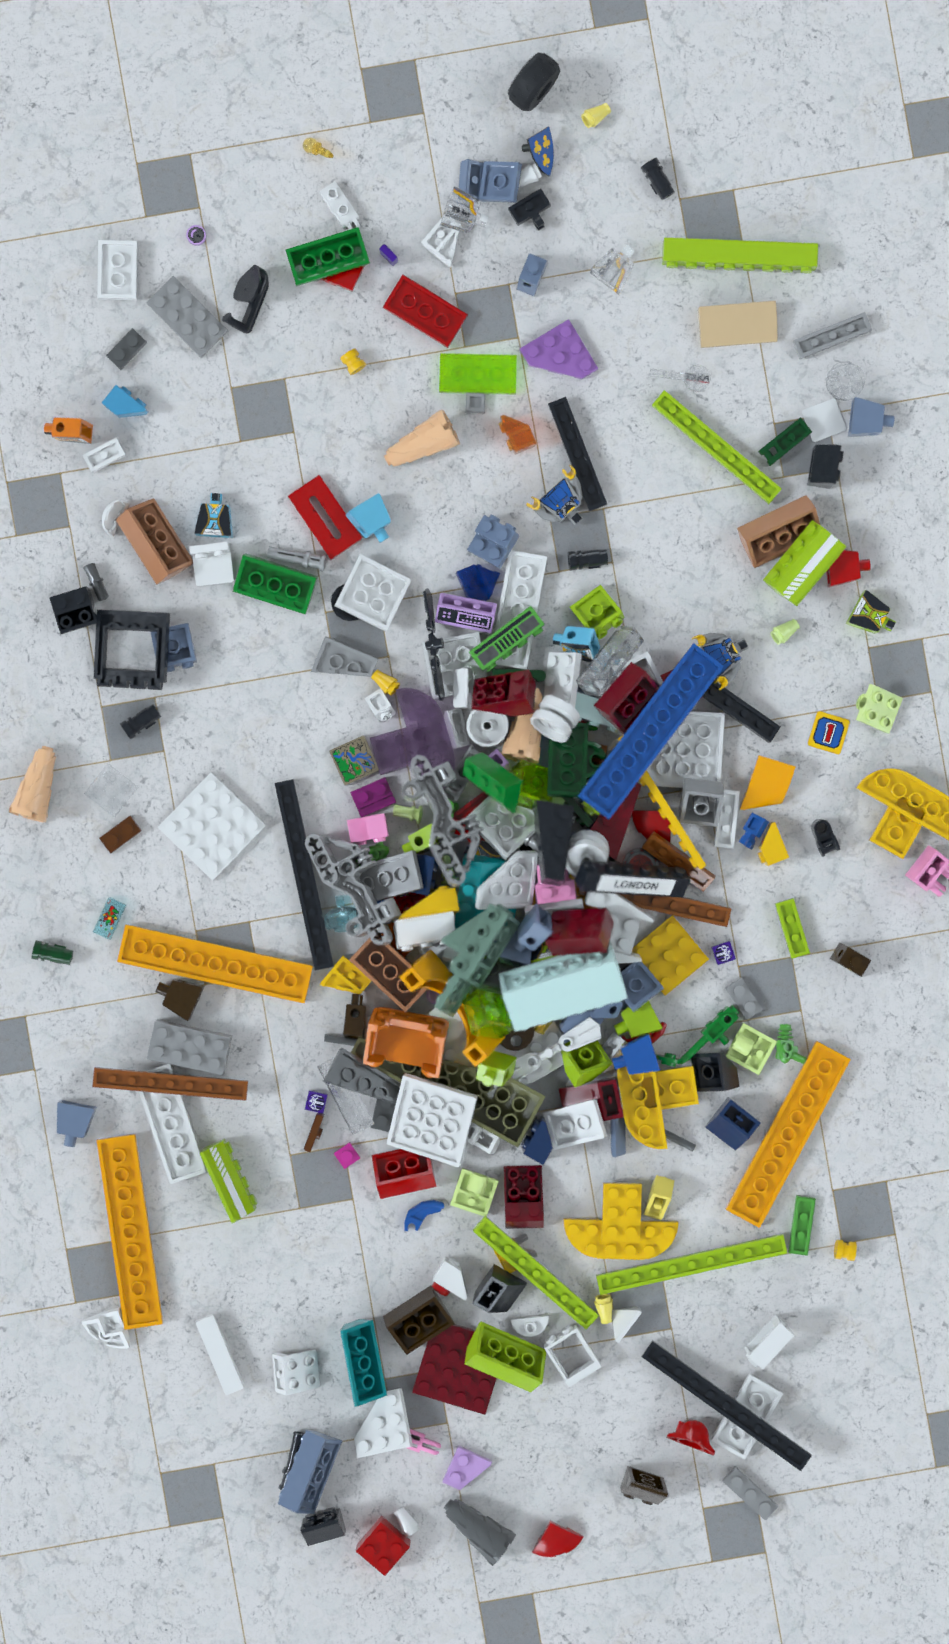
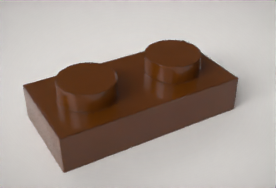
(120, 834)

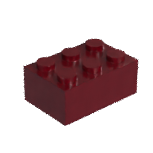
(580, 931)

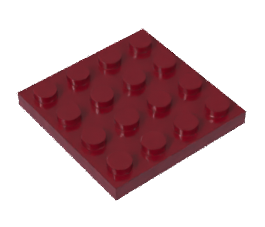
(448, 1378)

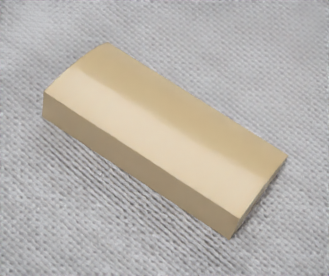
(737, 324)

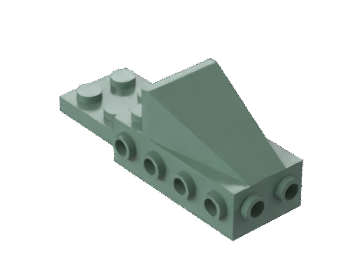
(472, 943)

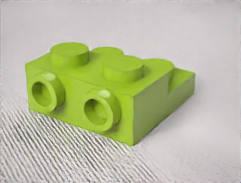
(598, 612)

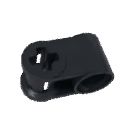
(825, 838)

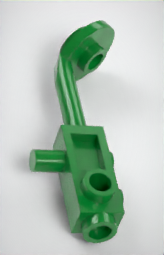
(713, 1031)

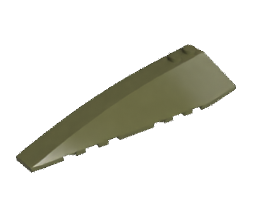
(499, 1109)

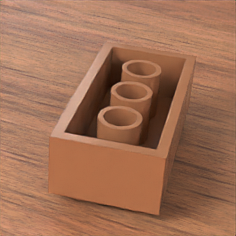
(384, 967)

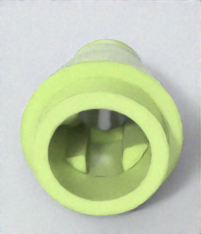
(784, 631)

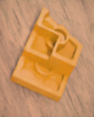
(767, 783)

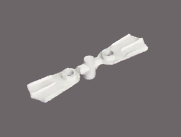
(580, 1035)

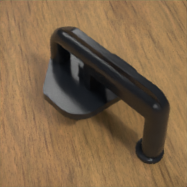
(250, 289)

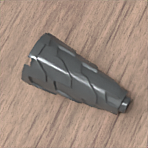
(482, 1531)

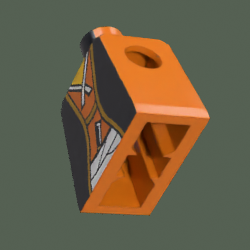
(70, 430)

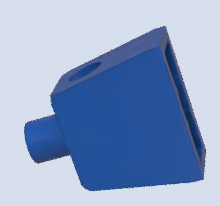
(637, 1056)

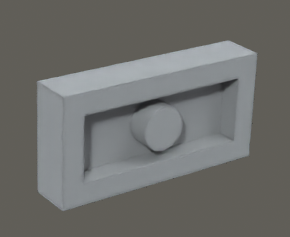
(744, 998)

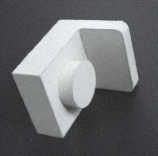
(380, 706)

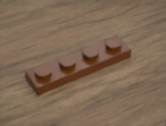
(673, 857)

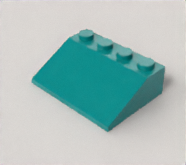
(480, 870)

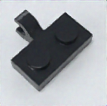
(530, 208)

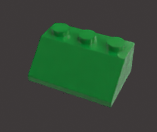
(493, 780)

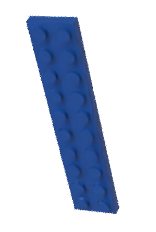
(650, 731)

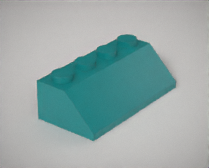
(363, 1361)

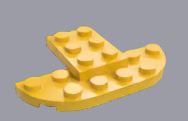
(909, 808)
(650, 1093)
(621, 1230)

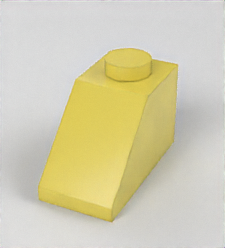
(659, 1197)

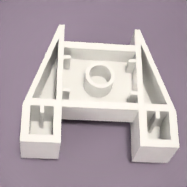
(626, 923)

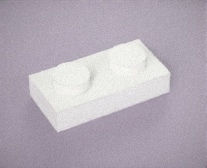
(104, 455)

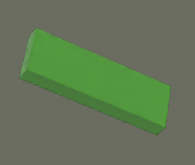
(801, 1225)

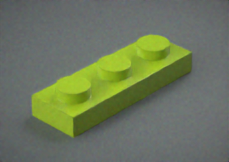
(792, 928)

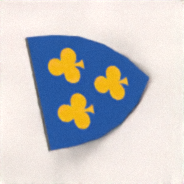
(541, 150)

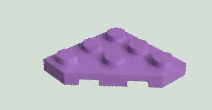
(560, 352)

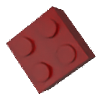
(383, 1545)

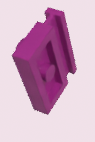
(373, 797)

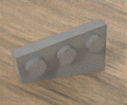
(343, 659)

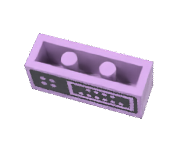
(465, 612)

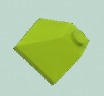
(585, 1062)

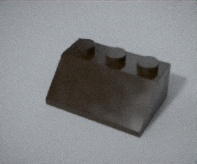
(418, 1320)

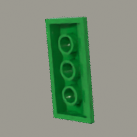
(327, 256)
(275, 583)

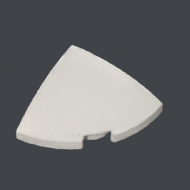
(109, 1327)

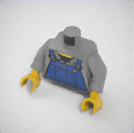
(561, 500)
(725, 652)

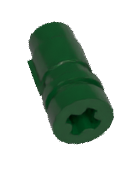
(55, 953)

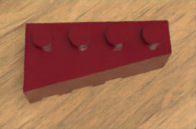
(616, 826)

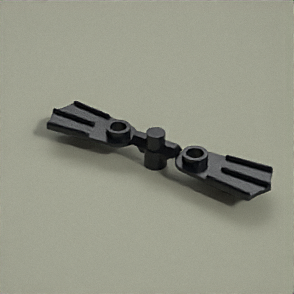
(433, 644)

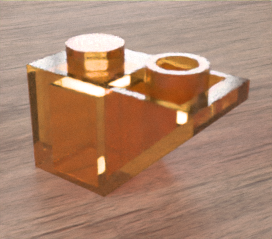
(518, 433)

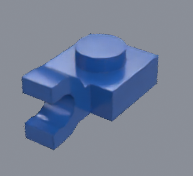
(754, 828)

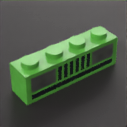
(507, 638)

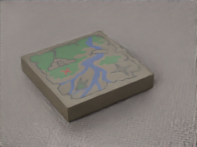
(354, 760)

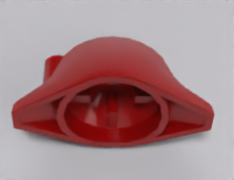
(693, 1435)

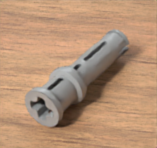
(305, 559)

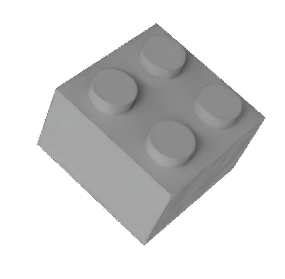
(701, 802)

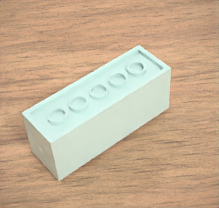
(561, 987)

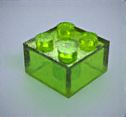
(533, 783)
(487, 1014)

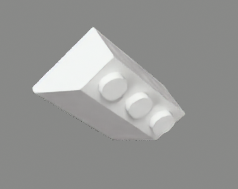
(423, 930)

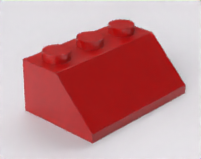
(402, 1173)

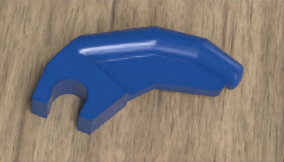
(420, 1211)

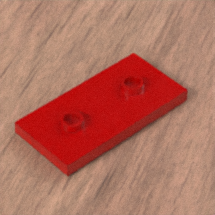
(425, 311)

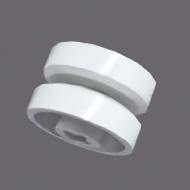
(555, 718)
(486, 737)
(586, 846)

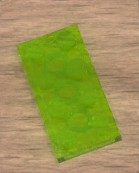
(477, 373)

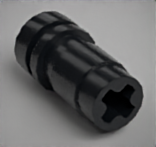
(659, 180)
(590, 559)
(142, 720)

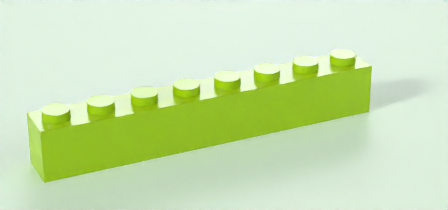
(739, 254)

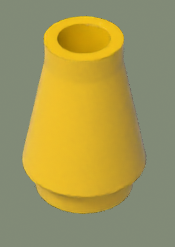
(385, 682)

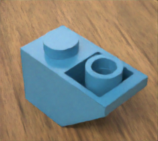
(122, 404)

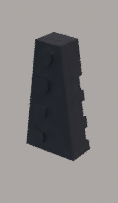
(553, 833)

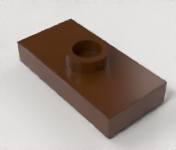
(315, 1132)

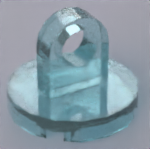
(338, 917)

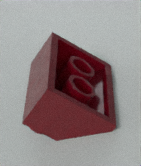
(626, 697)

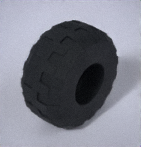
(533, 81)

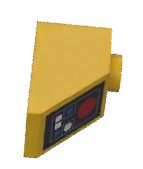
(772, 846)

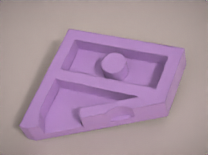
(464, 1468)

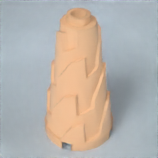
(425, 440)
(523, 738)
(35, 789)

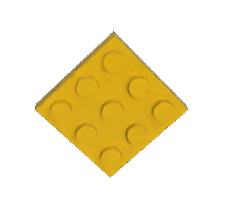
(670, 954)

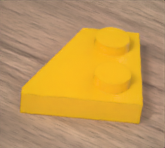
(346, 977)

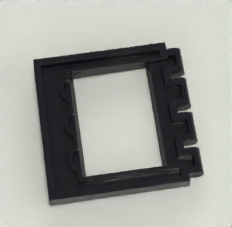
(131, 621)

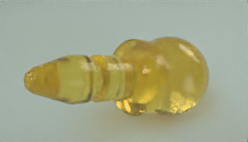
(310, 145)

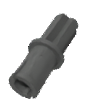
(96, 581)

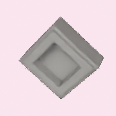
(475, 403)

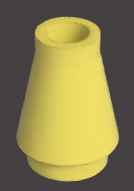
(593, 116)
(604, 1307)

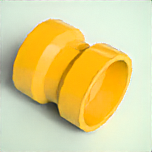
(353, 362)
(845, 1250)

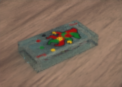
(109, 918)

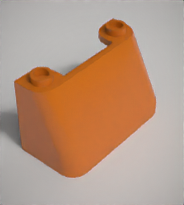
(406, 1040)

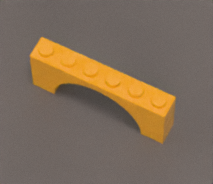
(432, 974)

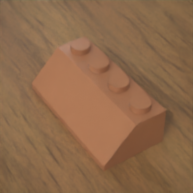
(776, 531)
(154, 540)

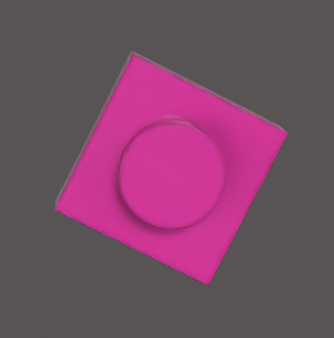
(347, 1155)

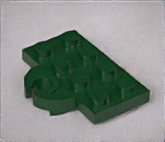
(571, 763)

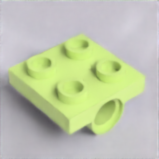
(878, 708)
(750, 1048)
(474, 1192)

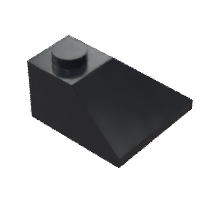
(714, 1072)

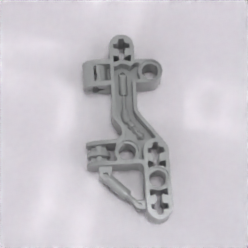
(431, 787)
(371, 913)

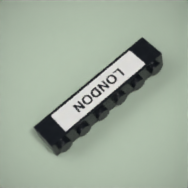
(632, 879)

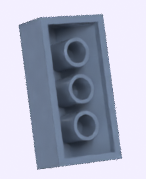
(309, 1472)

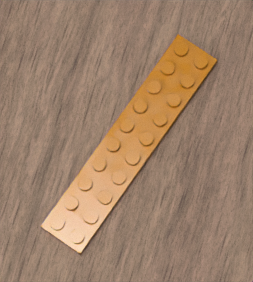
(215, 963)
(787, 1134)
(129, 1231)

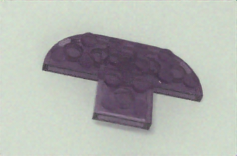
(423, 735)

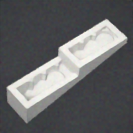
(219, 1354)

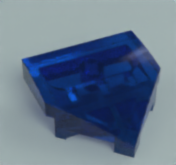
(477, 582)

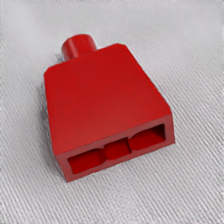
(846, 568)

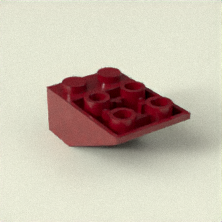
(505, 693)
(602, 1090)
(523, 1197)

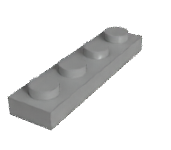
(832, 335)

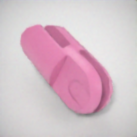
(423, 1440)

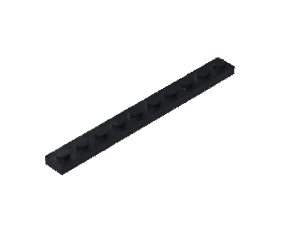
(304, 875)
(726, 1405)

